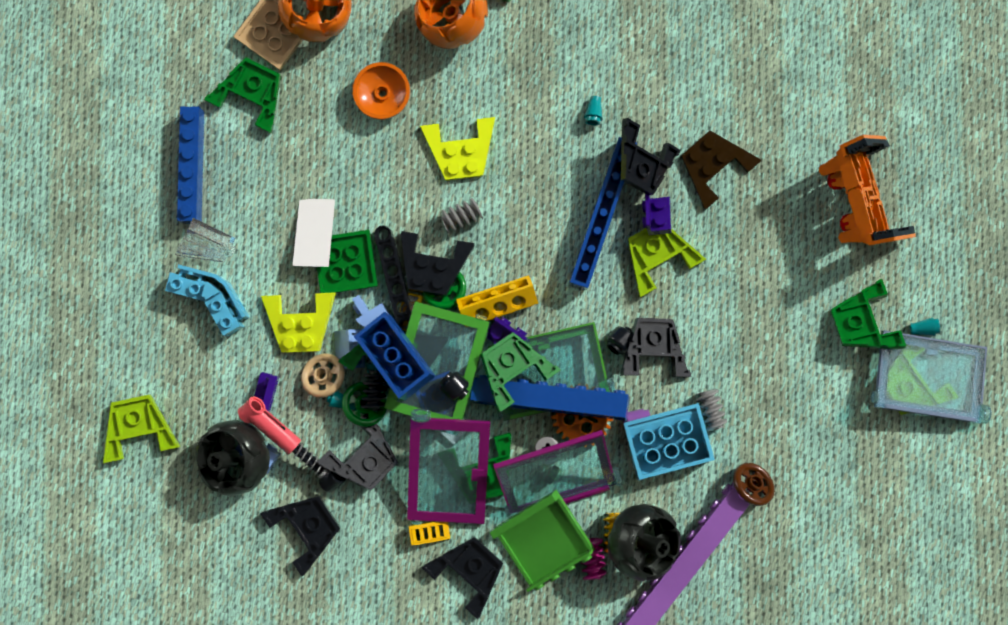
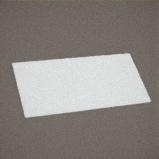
(314, 232)

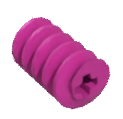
(594, 564)

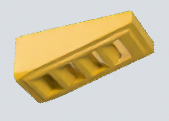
(423, 540)

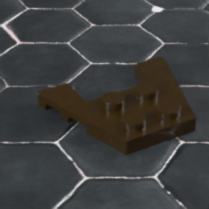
(709, 157)

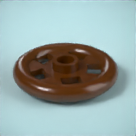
(753, 484)

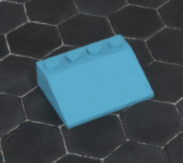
(668, 441)

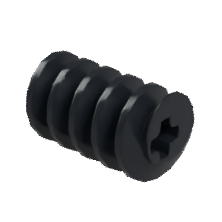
(374, 390)

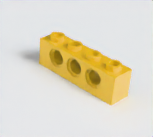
(499, 299)

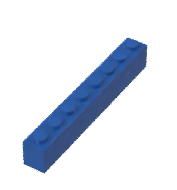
(599, 222)
(557, 398)

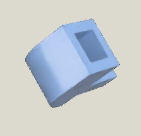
(367, 316)

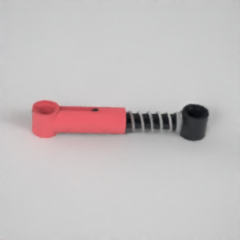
(254, 412)

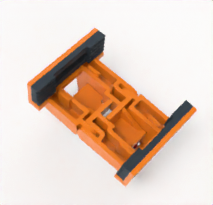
(853, 172)

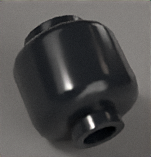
(619, 340)
(454, 386)

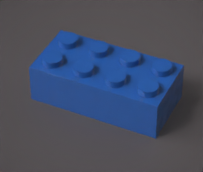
(394, 356)

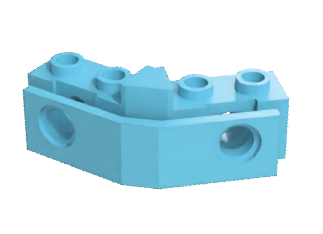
(213, 298)

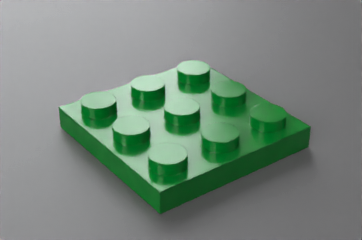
(349, 264)

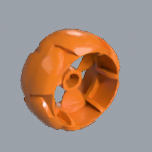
(312, 27)
(461, 27)

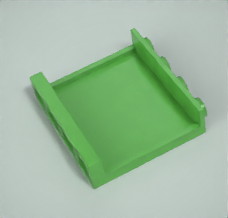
(544, 540)

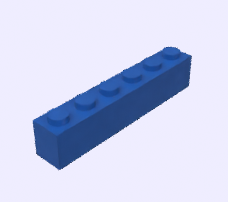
(190, 164)

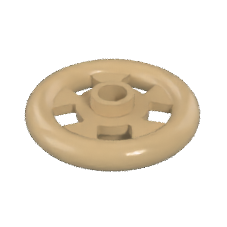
(308, 371)

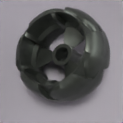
(215, 463)
(662, 547)

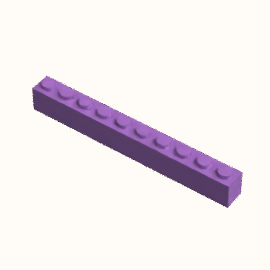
(689, 560)

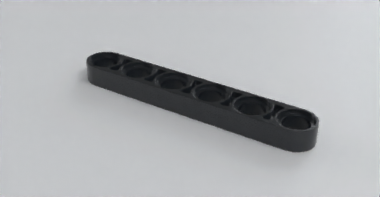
(386, 263)

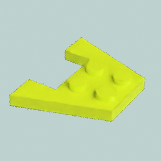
(461, 157)
(299, 331)

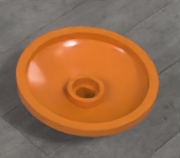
(378, 78)

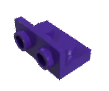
(657, 215)
(501, 329)
(266, 389)

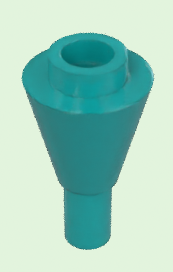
(335, 400)

